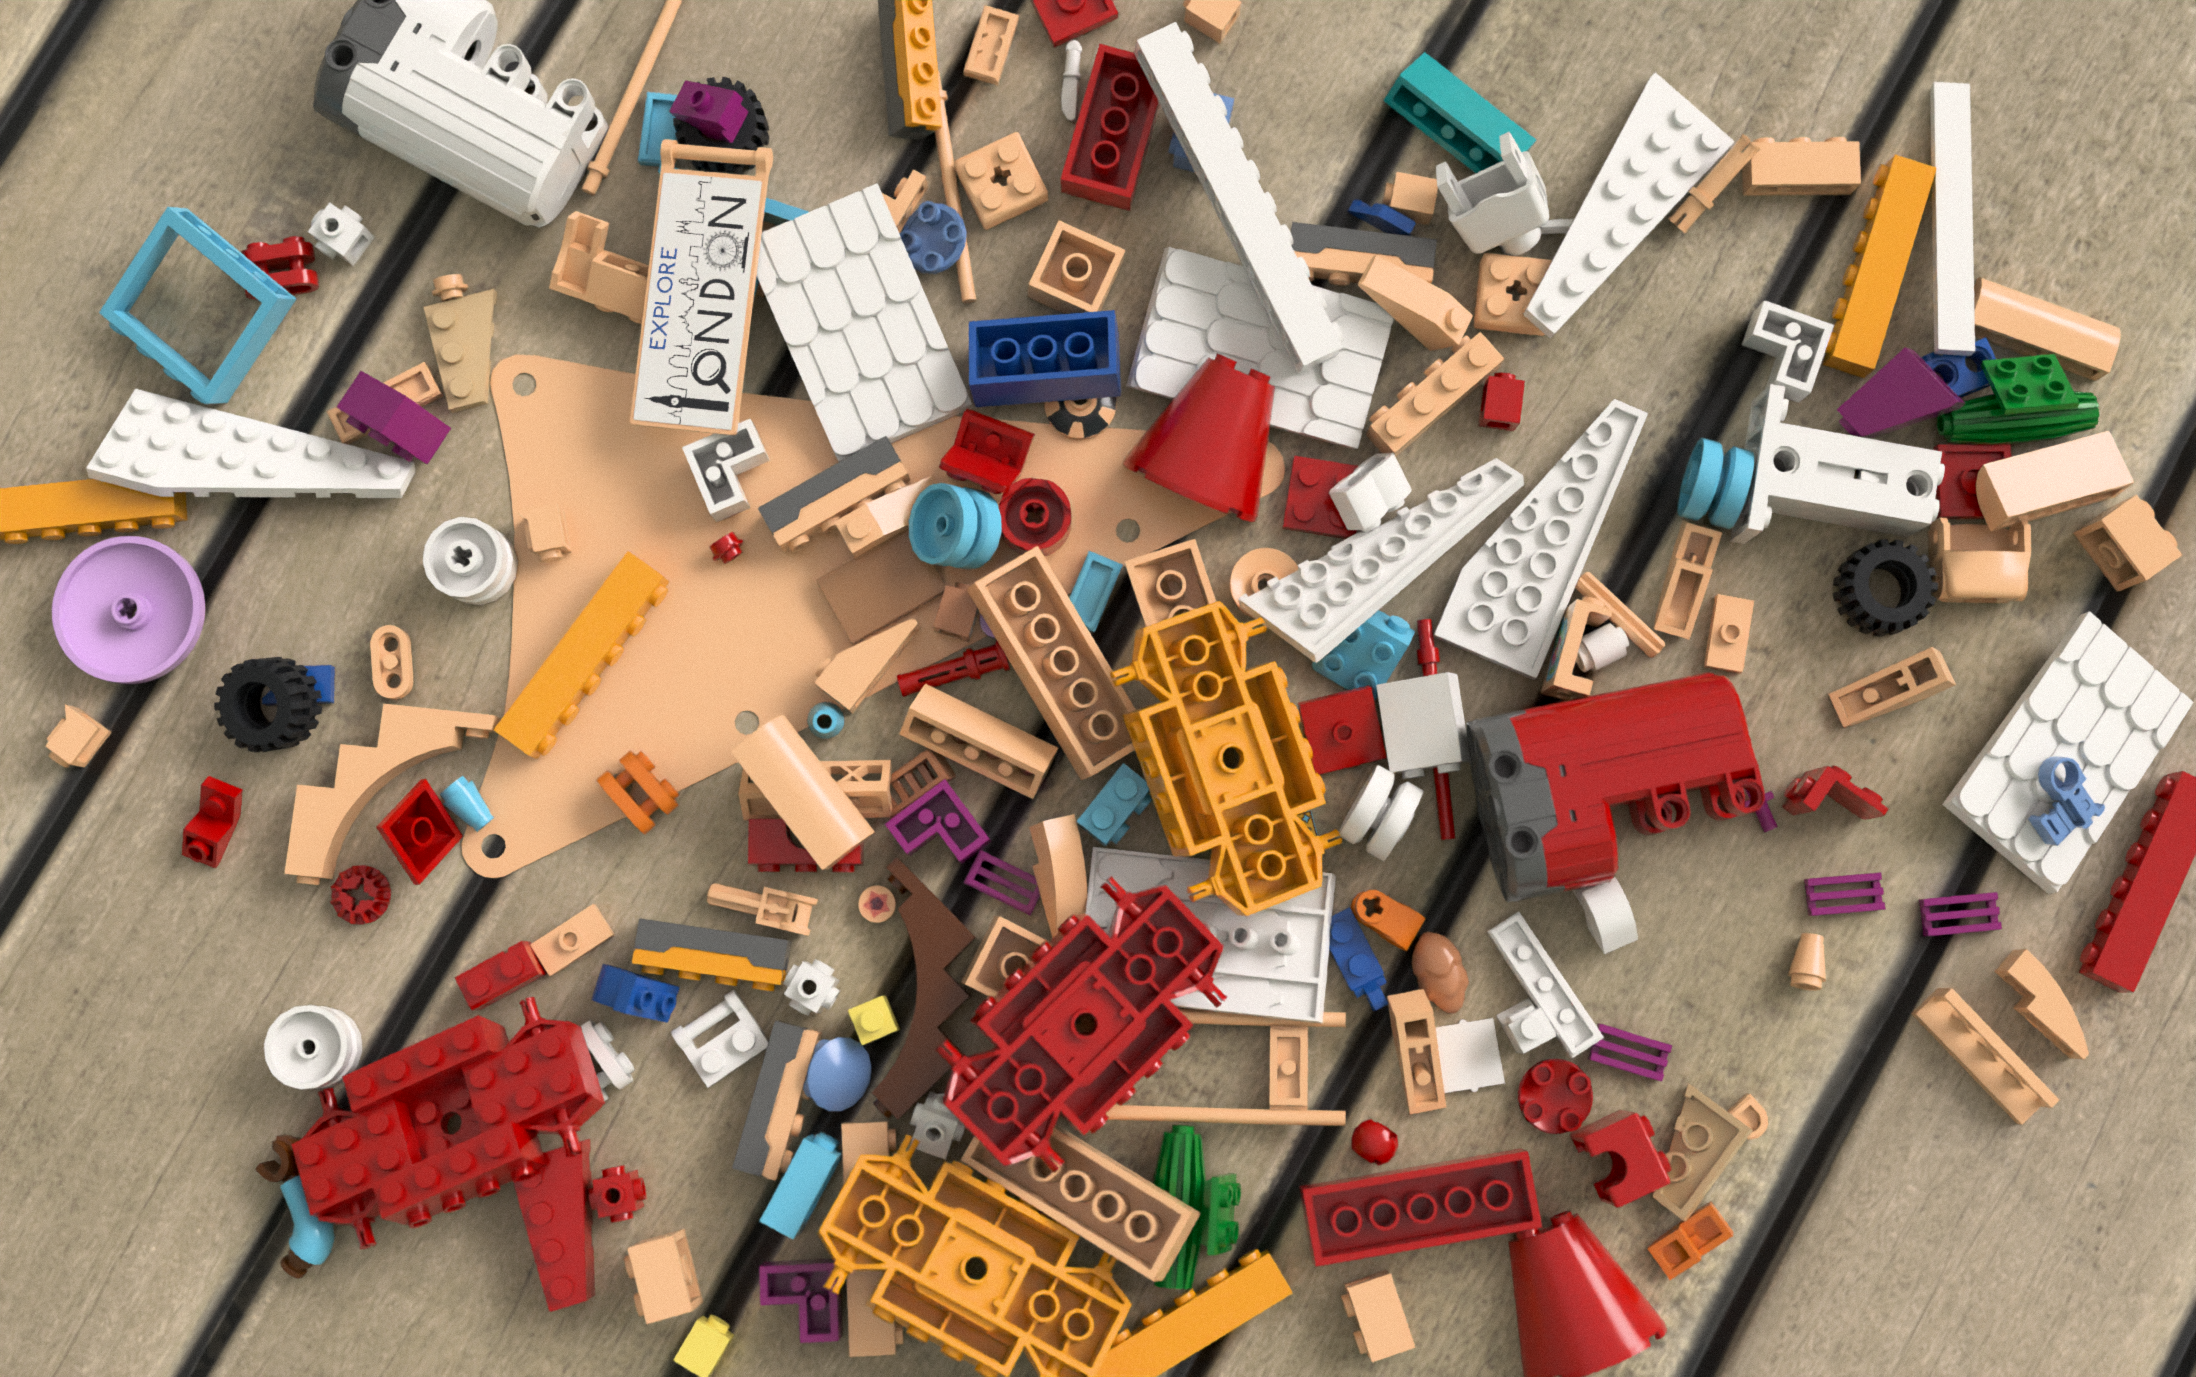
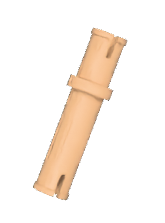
(1714, 183)

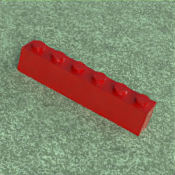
(2146, 888)

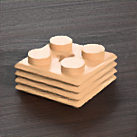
(992, 201)
(1497, 276)

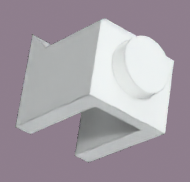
(1526, 1026)

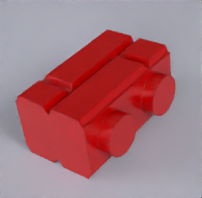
(500, 976)

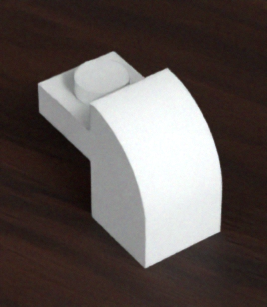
(1608, 915)

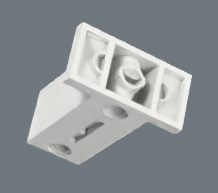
(1833, 476)

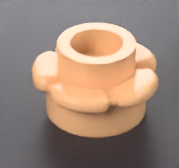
(449, 287)

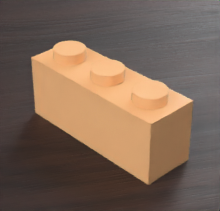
(1803, 167)

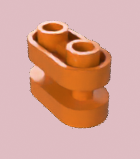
(661, 794)

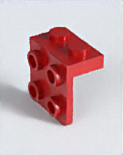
(987, 452)
(1808, 792)

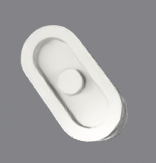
(615, 1066)

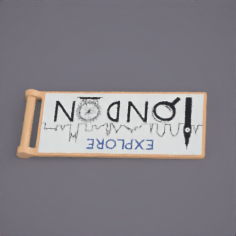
(700, 291)

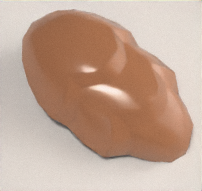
(1440, 971)

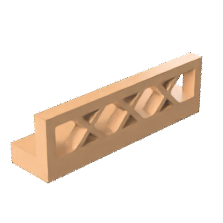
(869, 797)
(1983, 1055)

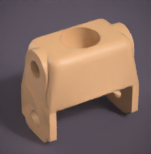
(1979, 563)

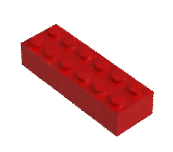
(1420, 1207)

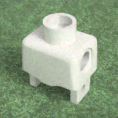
(1499, 203)

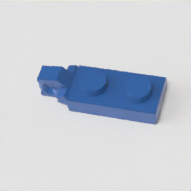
(1356, 959)

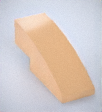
(1687, 578)
(1060, 869)
(2043, 1002)

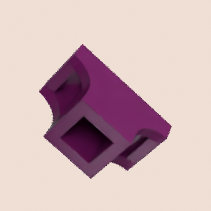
(710, 109)

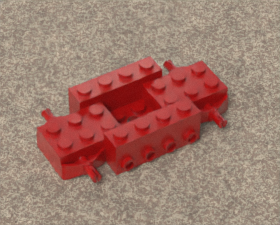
(1040, 1060)
(395, 1143)

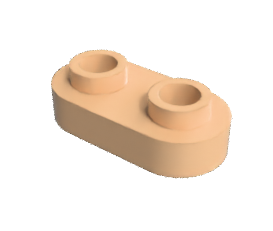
(388, 664)

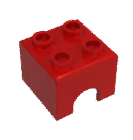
(1635, 1163)

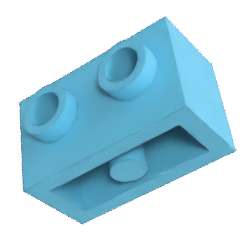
(1114, 805)

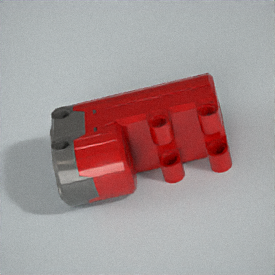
(1559, 767)

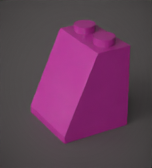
(1898, 397)

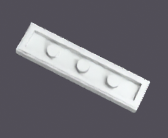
(1545, 984)

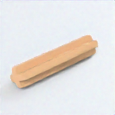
(1621, 615)

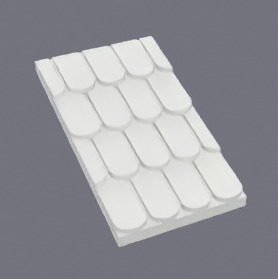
(1213, 309)
(859, 323)
(2085, 704)
(1269, 960)

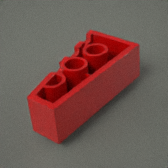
(560, 1226)

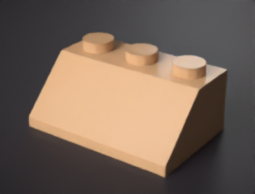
(1169, 582)

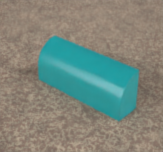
(1453, 114)

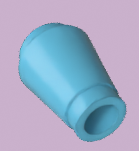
(828, 709)
(467, 803)

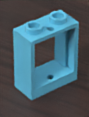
(803, 1185)

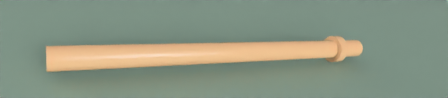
(598, 167)
(953, 199)

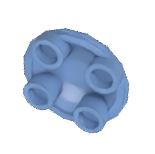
(934, 237)
(838, 1073)

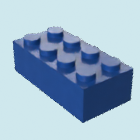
(1044, 358)

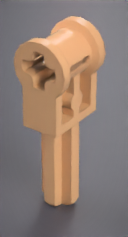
(772, 907)

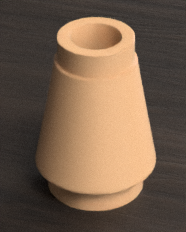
(1808, 964)

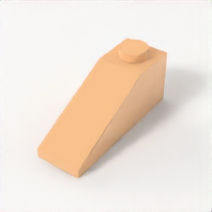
(1417, 305)
(880, 518)
(860, 667)
(1893, 687)
(1417, 1050)

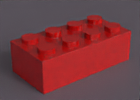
(1111, 131)

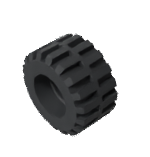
(749, 137)
(1905, 567)
(242, 710)

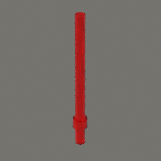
(1428, 657)

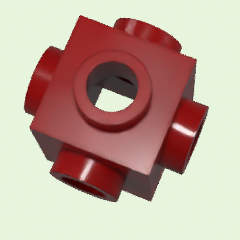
(631, 1190)

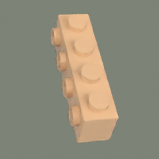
(1435, 396)
(978, 741)

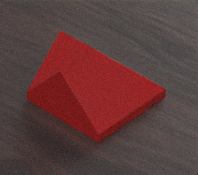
(419, 831)

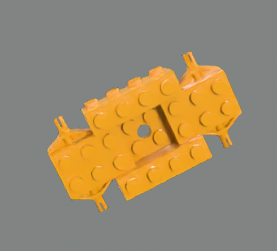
(1244, 812)
(921, 1244)

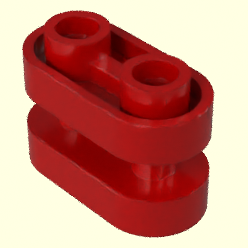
(291, 254)

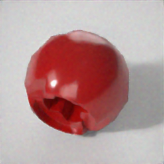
(1374, 1142)

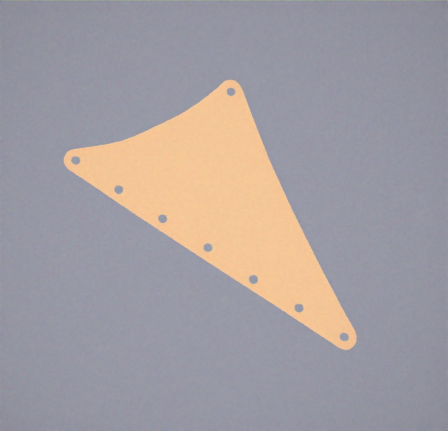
(731, 630)

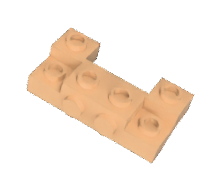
(596, 274)

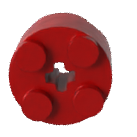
(1036, 497)

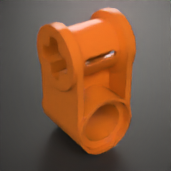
(1393, 920)

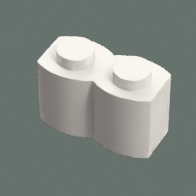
(1370, 492)

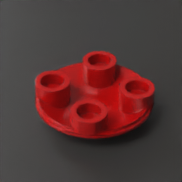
(1555, 1096)

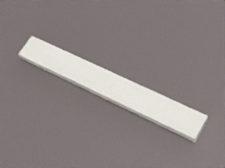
(1952, 219)

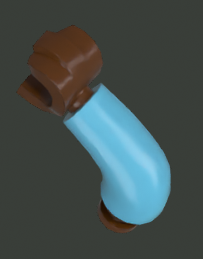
(311, 1238)

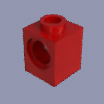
(1501, 402)

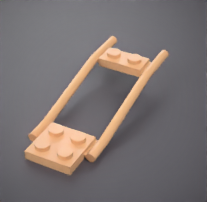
(1287, 1077)

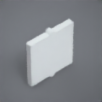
(1469, 1055)

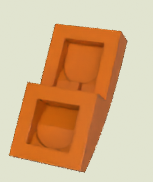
(1690, 1240)

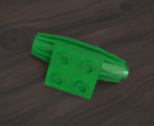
(2027, 405)
(1182, 1175)

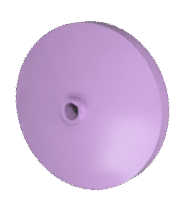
(97, 603)

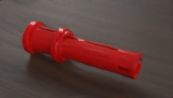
(910, 683)

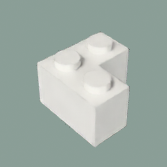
(1794, 341)
(717, 463)

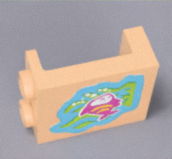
(1558, 678)

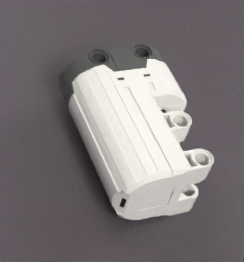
(420, 90)

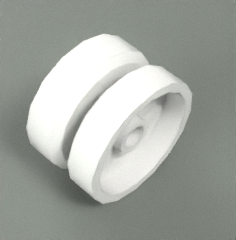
(473, 542)
(1384, 815)
(298, 1063)

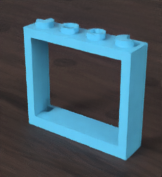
(274, 306)

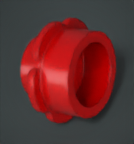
(727, 548)

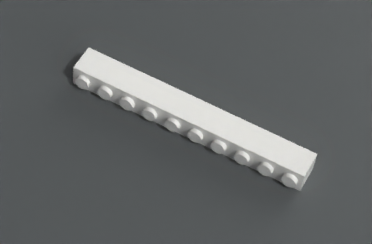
(1238, 197)

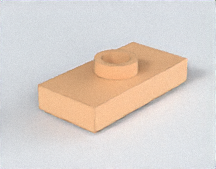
(991, 45)
(1728, 633)
(572, 940)

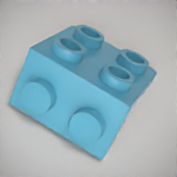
(1367, 653)

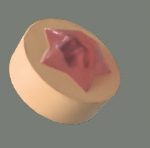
(877, 904)

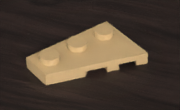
(462, 345)
(1699, 1152)

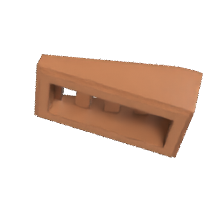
(938, 763)

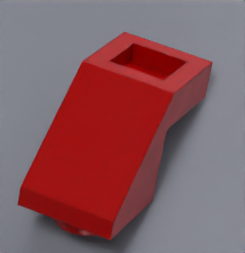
(212, 827)

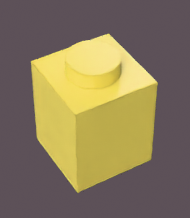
(874, 1020)
(704, 1345)

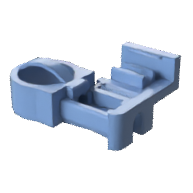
(2071, 809)

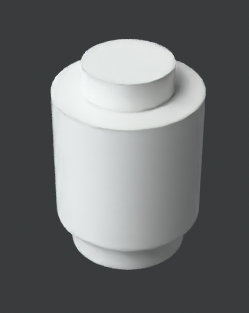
(1601, 648)

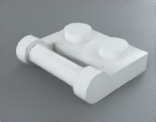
(728, 1049)

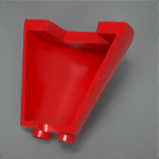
(1212, 439)
(1575, 1302)

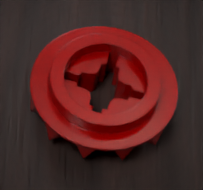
(367, 910)

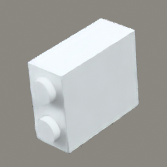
(1423, 725)

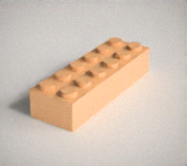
(1056, 661)
(1097, 1201)

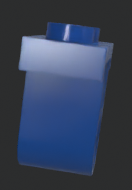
(635, 994)

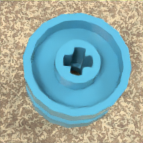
(1715, 483)
(954, 526)

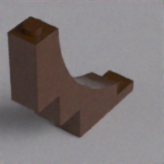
(936, 942)

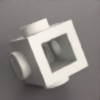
(340, 233)
(825, 992)
(935, 1126)

